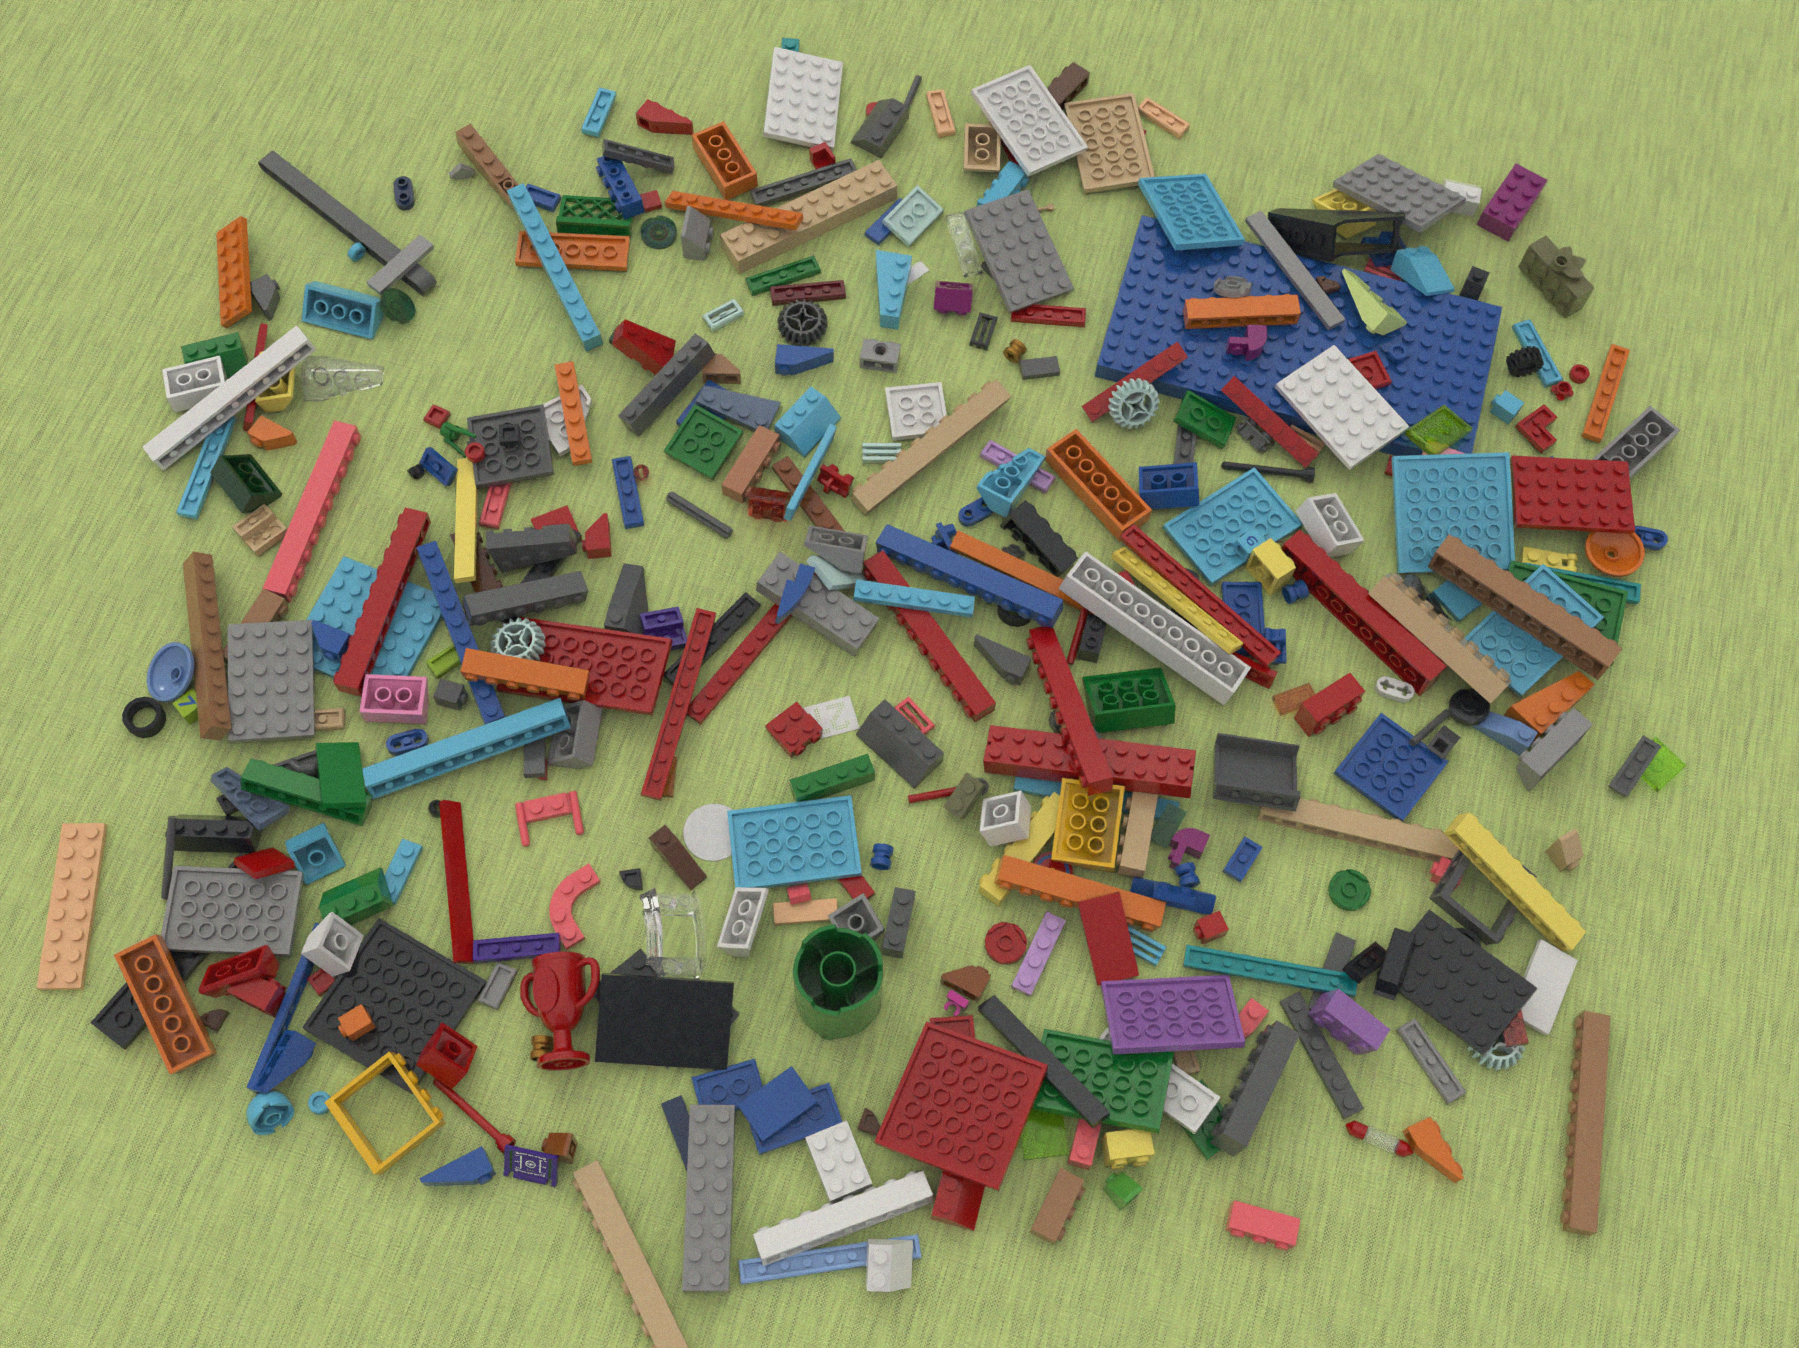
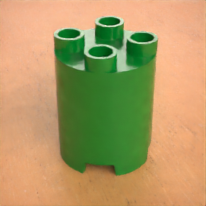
(838, 981)

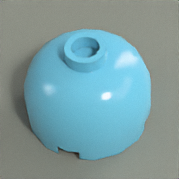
(268, 1112)

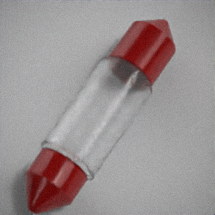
(1379, 1139)

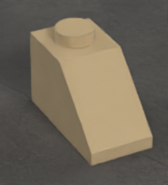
(1566, 851)

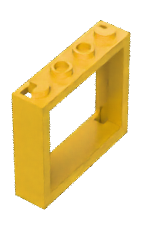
(354, 1132)

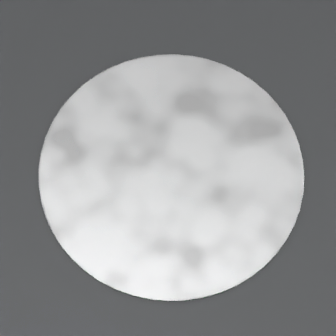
(708, 832)

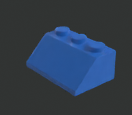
(1169, 485)

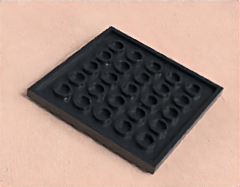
(406, 995)

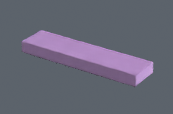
(998, 455)

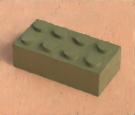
(1563, 292)

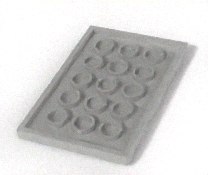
(1395, 188)
(1018, 251)
(271, 681)
(231, 911)

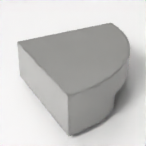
(461, 172)

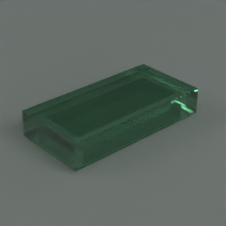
(1167, 825)

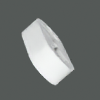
(1394, 689)

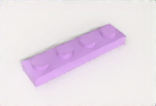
(1038, 954)

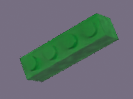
(833, 779)

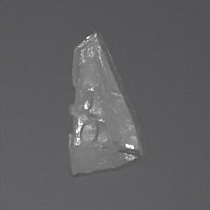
(332, 376)

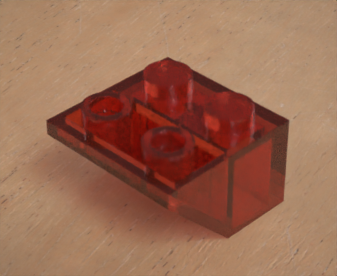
(768, 503)

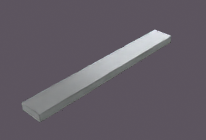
(1295, 270)

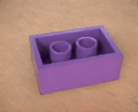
(1348, 1022)

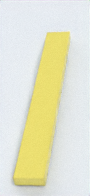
(465, 523)
(1177, 600)

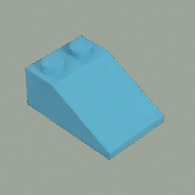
(1422, 270)

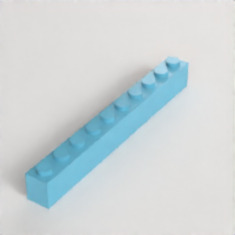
(555, 267)
(466, 748)

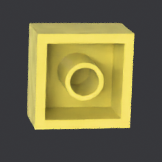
(1270, 566)
(1127, 1148)

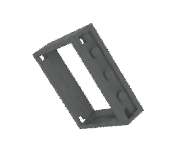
(1442, 898)

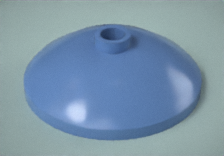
(170, 672)

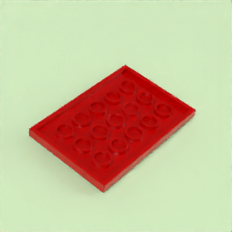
(1572, 494)

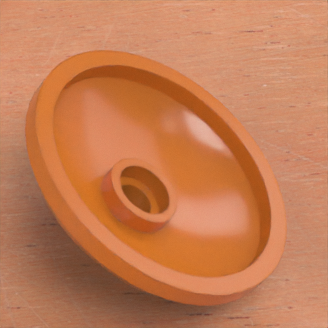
(1625, 549)

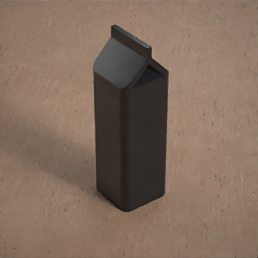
(1394, 964)

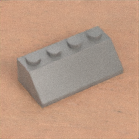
(1552, 747)

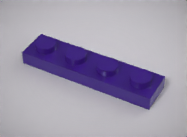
(515, 947)

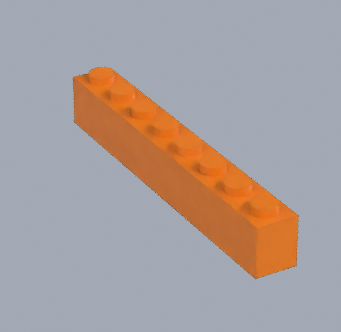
(1068, 889)

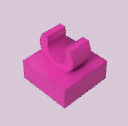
(957, 1001)

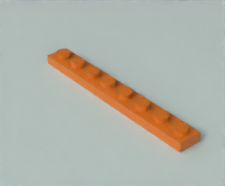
(735, 210)

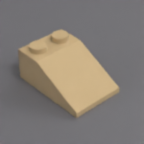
(981, 148)

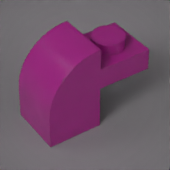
(1251, 344)
(1187, 841)

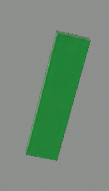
(783, 275)

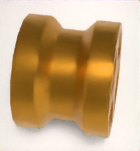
(1014, 351)

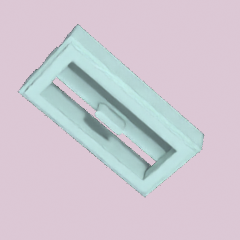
(725, 316)
(881, 450)

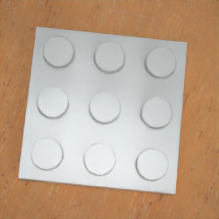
(914, 409)

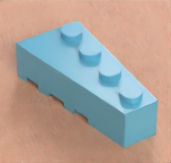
(892, 282)

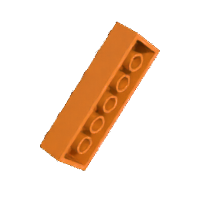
(1097, 484)
(165, 1004)

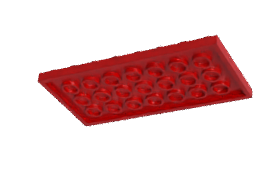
(622, 665)

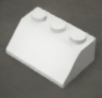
(192, 382)
(742, 921)

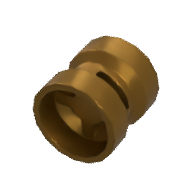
(541, 1045)

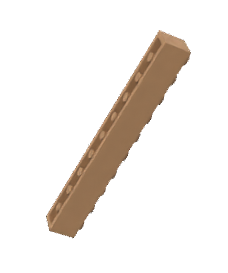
(206, 646)
(1586, 1124)

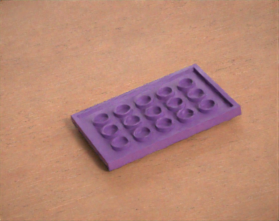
(1172, 1014)

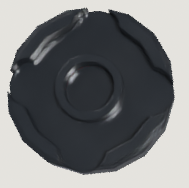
(1469, 707)

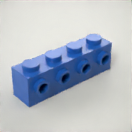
(620, 187)

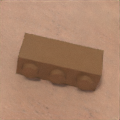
(1058, 1206)

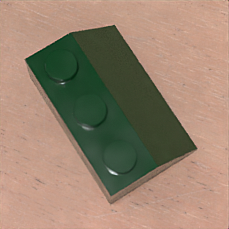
(245, 482)

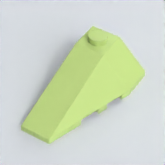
(1373, 311)

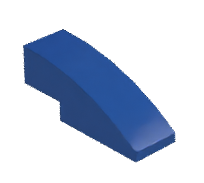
(794, 591)

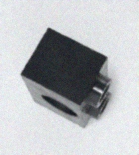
(1092, 639)

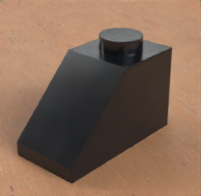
(1474, 283)

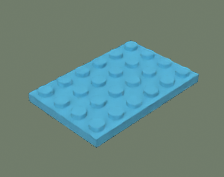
(1191, 212)
(1210, 530)
(1519, 651)
(794, 843)

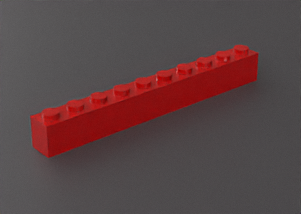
(382, 601)
(934, 644)
(1070, 711)

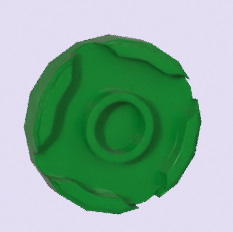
(1349, 890)

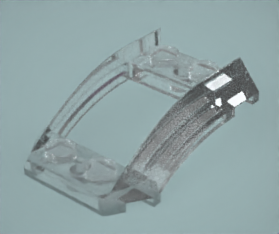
(673, 904)

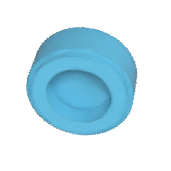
(356, 251)
(317, 1104)

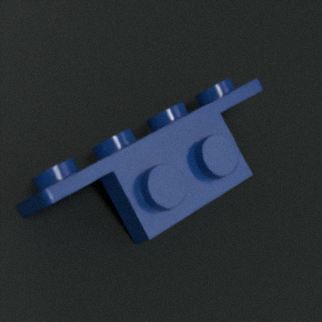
(1175, 896)

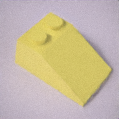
(1339, 201)

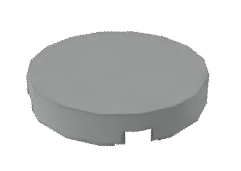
(1232, 287)

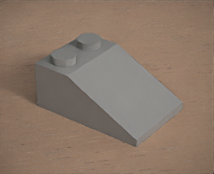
(838, 547)

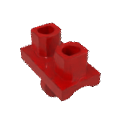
(833, 481)

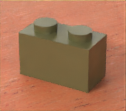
(965, 796)

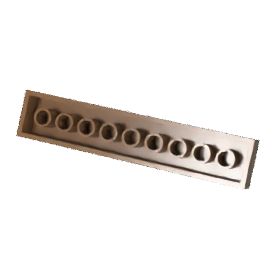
(1524, 607)

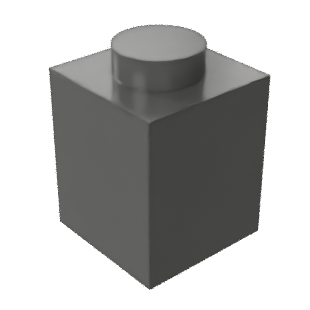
(450, 694)
(1443, 742)

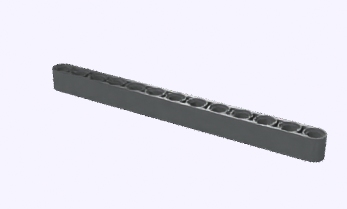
(342, 218)

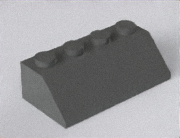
(900, 744)

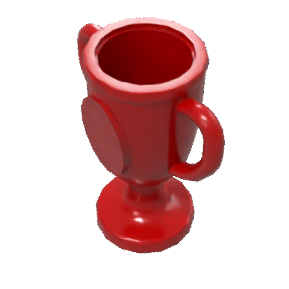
(560, 1003)

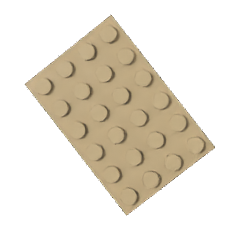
(1115, 142)

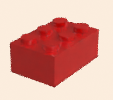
(1329, 705)

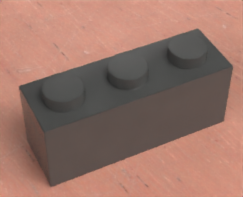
(898, 922)

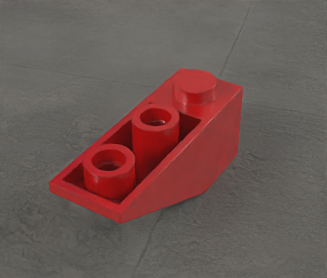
(662, 120)

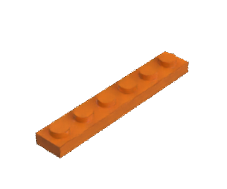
(1605, 393)
(573, 413)

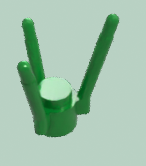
(452, 432)

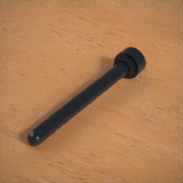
(1305, 474)

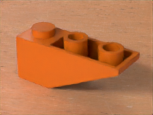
(1429, 1145)

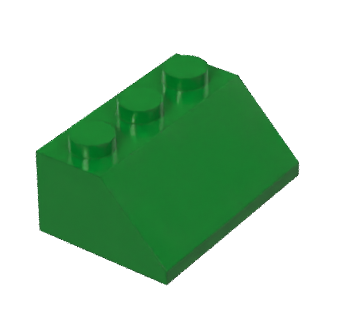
(228, 347)
(357, 898)

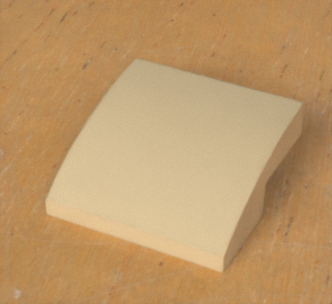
(260, 530)

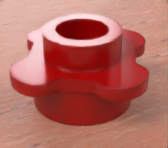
(1565, 387)

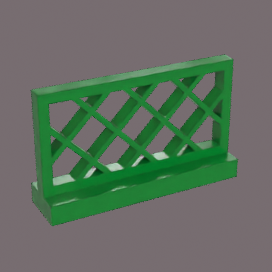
(595, 224)

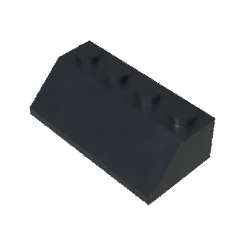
(216, 834)

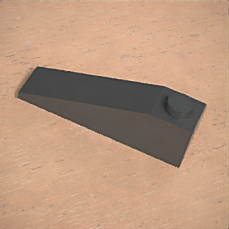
(628, 601)

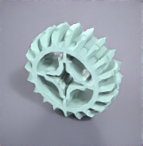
(1133, 393)
(519, 633)
(1513, 1054)

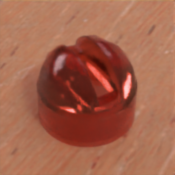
(645, 471)

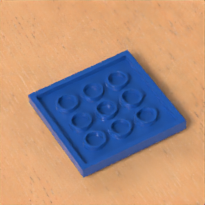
(1389, 768)

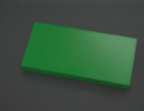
(340, 775)

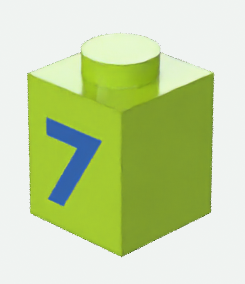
(188, 706)

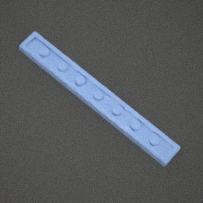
(813, 1262)

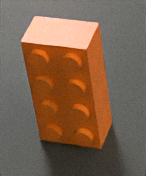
(724, 160)

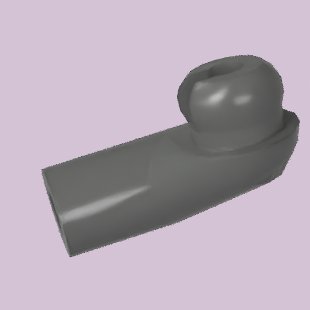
(309, 769)

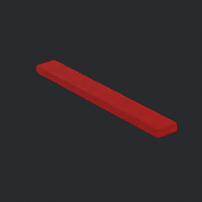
(457, 881)

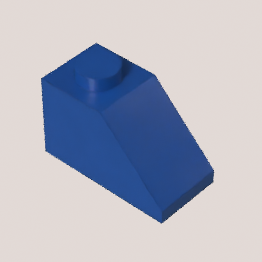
(331, 640)

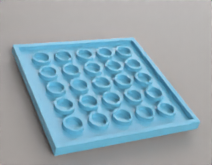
(1455, 497)
(409, 630)

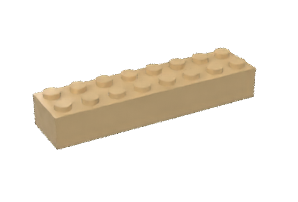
(1440, 636)

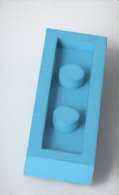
(599, 112)
(401, 867)

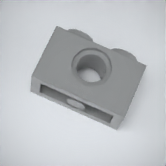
(887, 362)

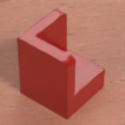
(821, 156)

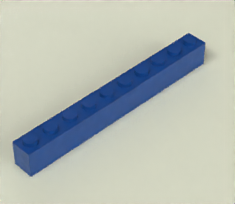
(970, 576)
(457, 626)

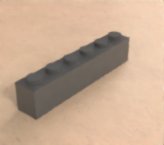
(666, 385)
(525, 598)

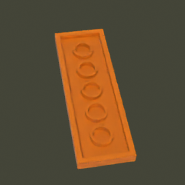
(580, 251)
(233, 272)

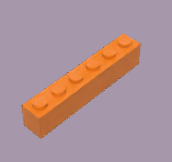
(1241, 311)
(525, 673)

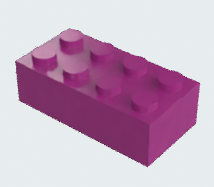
(1512, 202)

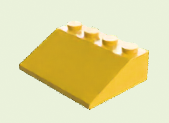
(1087, 827)

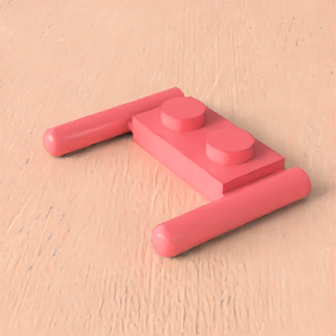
(548, 808)

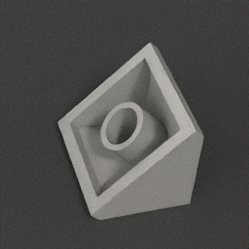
(858, 916)

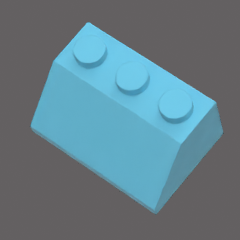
(806, 422)

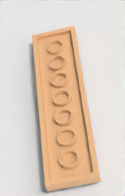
(72, 907)

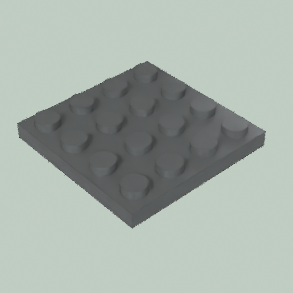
(512, 462)

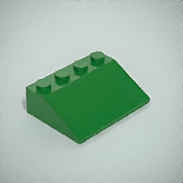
(1129, 700)

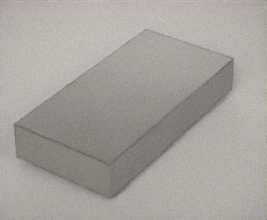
(497, 986)

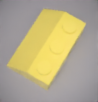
(277, 395)

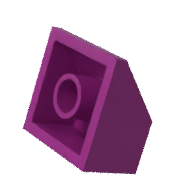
(953, 297)

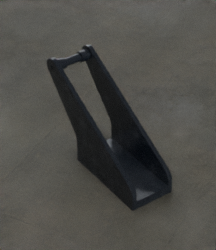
(1314, 231)

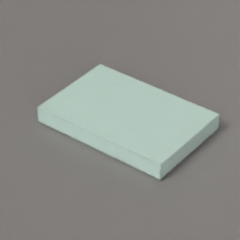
(912, 216)
(831, 575)

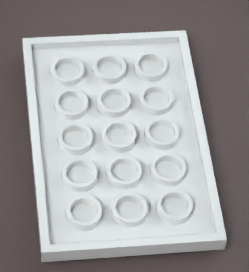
(802, 98)
(1029, 120)
(1341, 407)

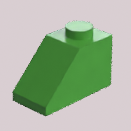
(1121, 1189)

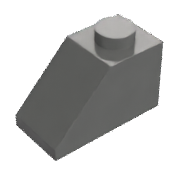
(266, 295)

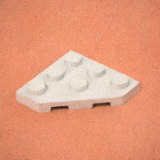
(556, 422)

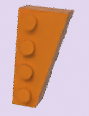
(1549, 703)

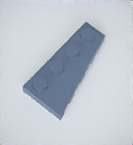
(739, 407)
(256, 808)

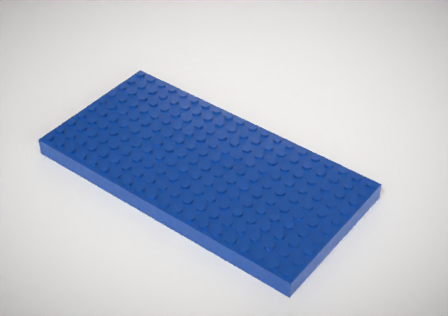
(1445, 334)

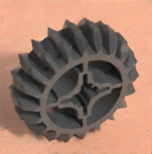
(813, 327)

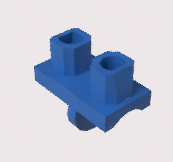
(944, 534)
(1277, 638)

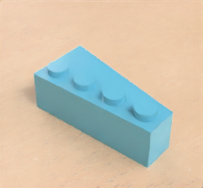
(1009, 182)

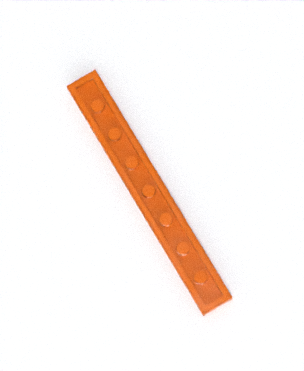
(1010, 566)

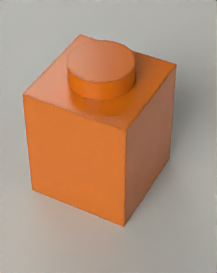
(356, 1023)

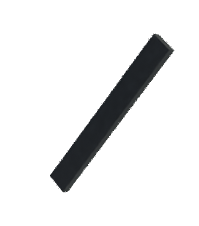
(1057, 1074)

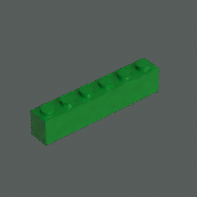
(296, 790)

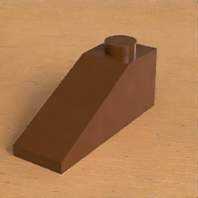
(677, 857)

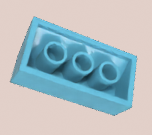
(341, 309)

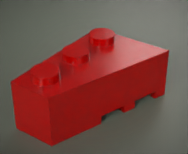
(644, 345)

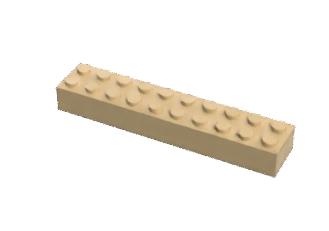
(822, 212)

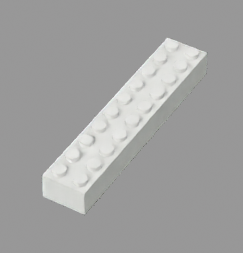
(1154, 628)

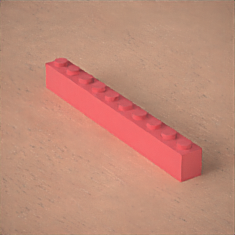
(312, 510)

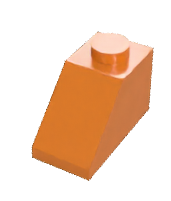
(270, 435)

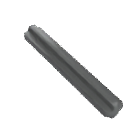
(699, 514)

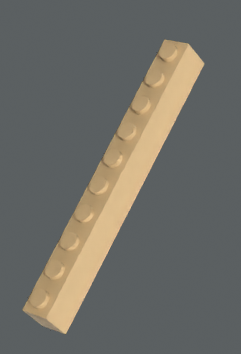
(930, 447)
(1363, 829)
(628, 1257)

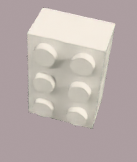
(1330, 525)
(838, 1162)

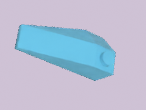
(1008, 483)

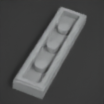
(400, 265)
(1431, 1061)

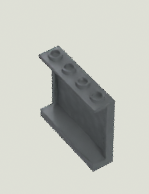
(1255, 772)

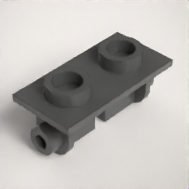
(1249, 429)

